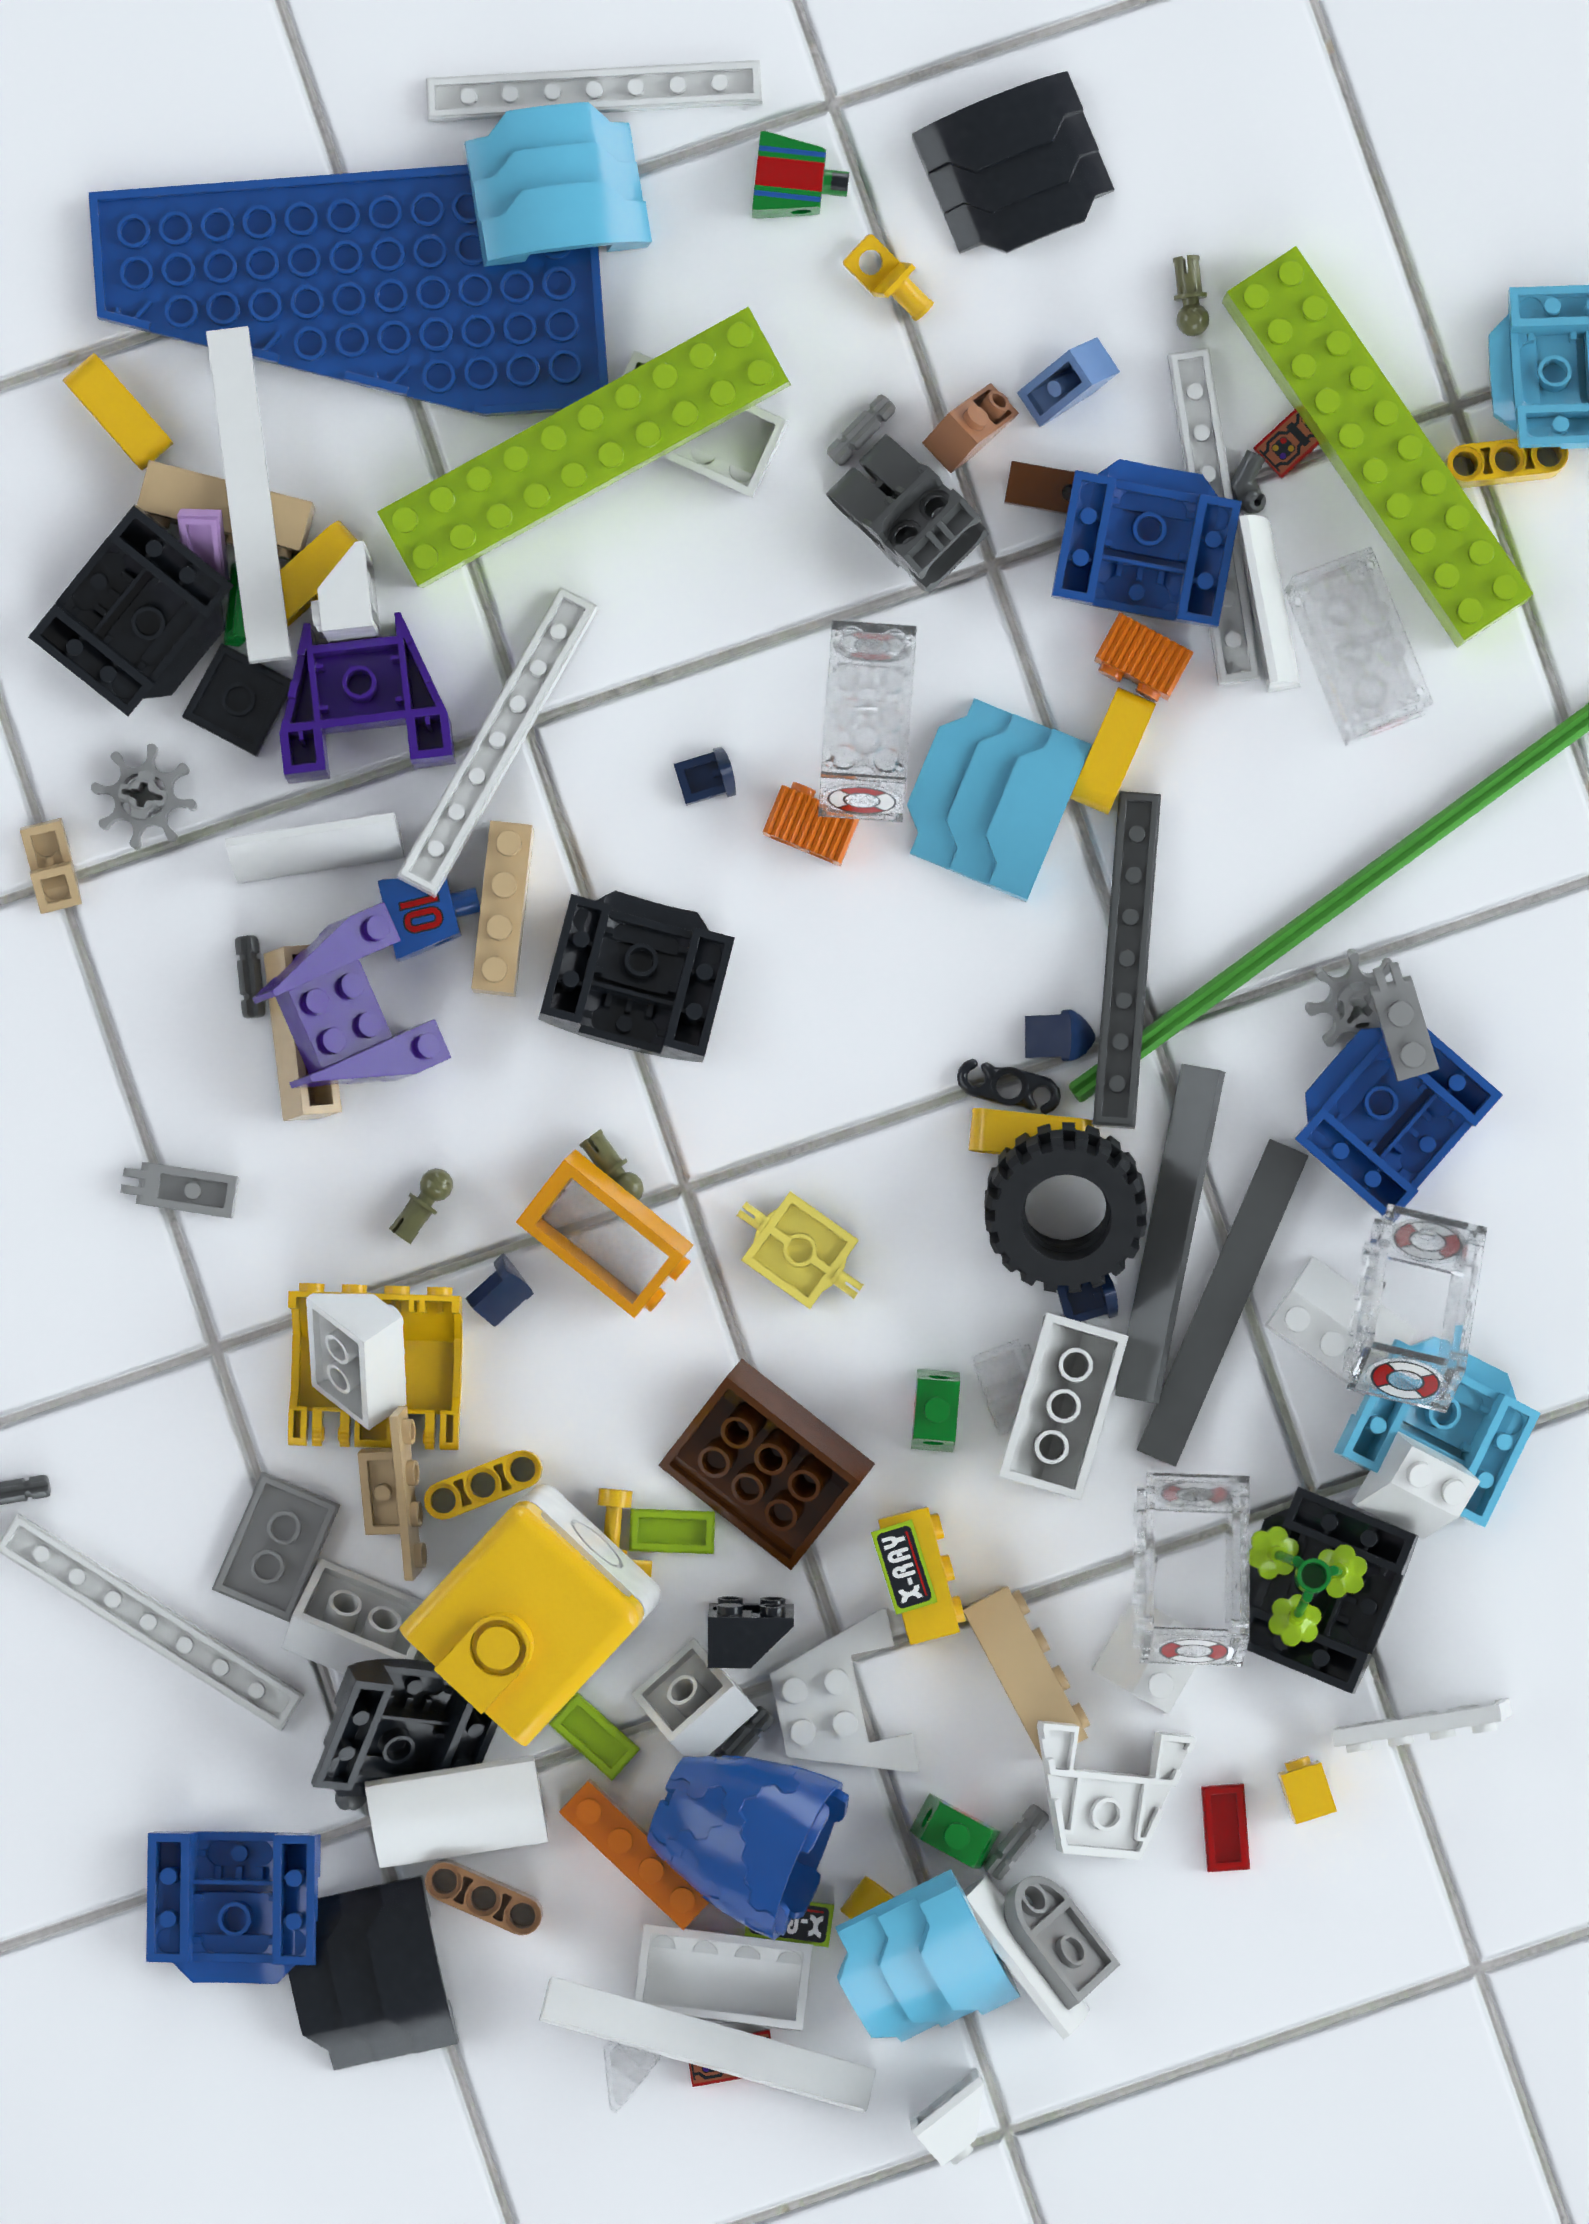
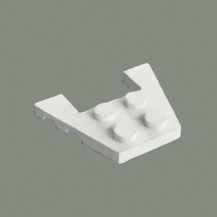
(823, 1708)
(1102, 1809)

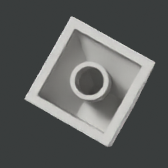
(951, 2120)

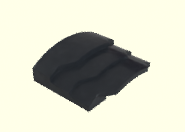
(1014, 165)
(136, 614)
(637, 976)
(1348, 1624)
(396, 1723)
(374, 1977)

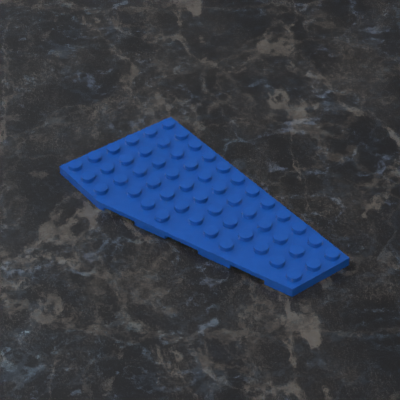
(357, 285)

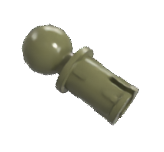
(1192, 317)
(608, 1160)
(434, 1186)

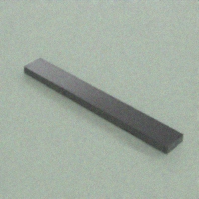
(1127, 960)
(1170, 1233)
(1222, 1302)

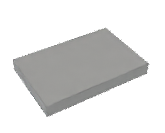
(276, 1546)

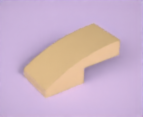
(51, 865)

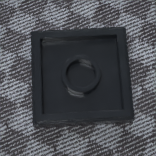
(238, 700)

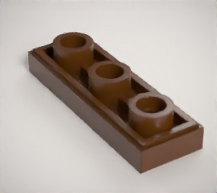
(1038, 487)

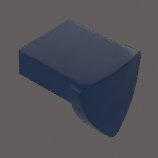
(706, 776)
(1058, 1036)
(500, 1292)
(1090, 1302)

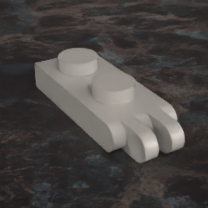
(1402, 1024)
(183, 1189)

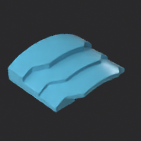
(556, 184)
(1543, 366)
(994, 796)
(1480, 1430)
(921, 1962)

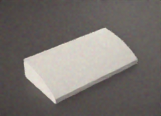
(733, 451)
(1268, 603)
(315, 847)
(456, 1811)
(988, 1909)
(724, 1976)

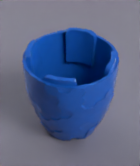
(748, 1835)

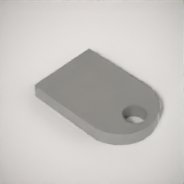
(1058, 1939)

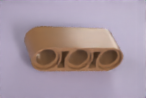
(462, 1897)

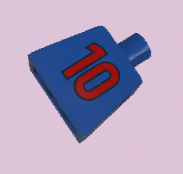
(422, 919)

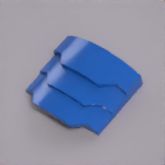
(1147, 543)
(1387, 1132)
(232, 1903)

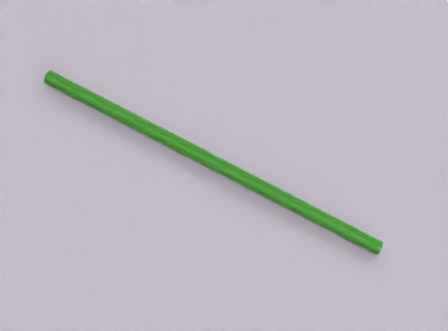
(1351, 890)

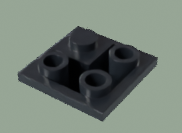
(745, 1631)

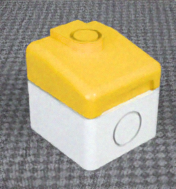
(531, 1613)

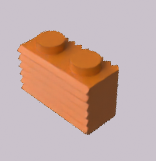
(1143, 658)
(797, 824)

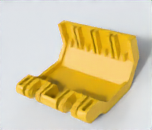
(431, 1369)

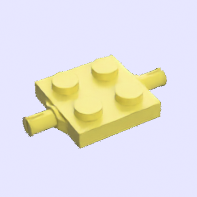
(800, 1250)

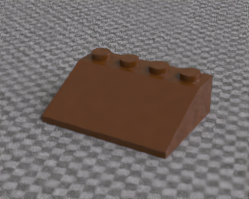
(766, 1464)

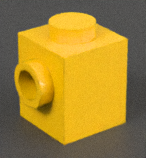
(1306, 1790)

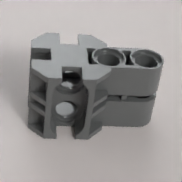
(926, 524)

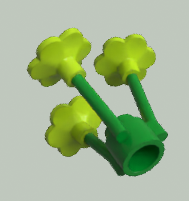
(1335, 1570)

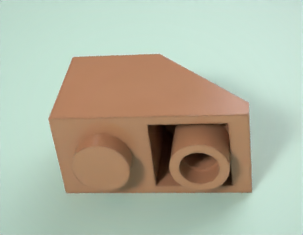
(970, 427)

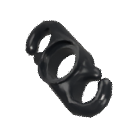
(989, 1092)

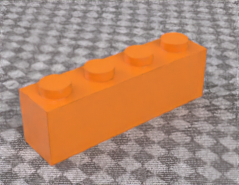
(627, 1848)

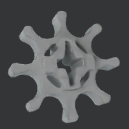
(146, 777)
(1344, 988)

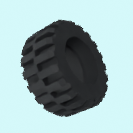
(1077, 1259)

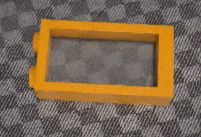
(606, 1234)

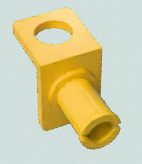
(890, 279)

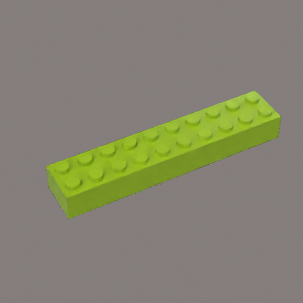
(1376, 446)
(584, 448)

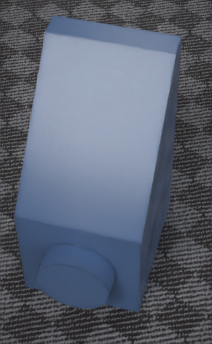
(1068, 381)

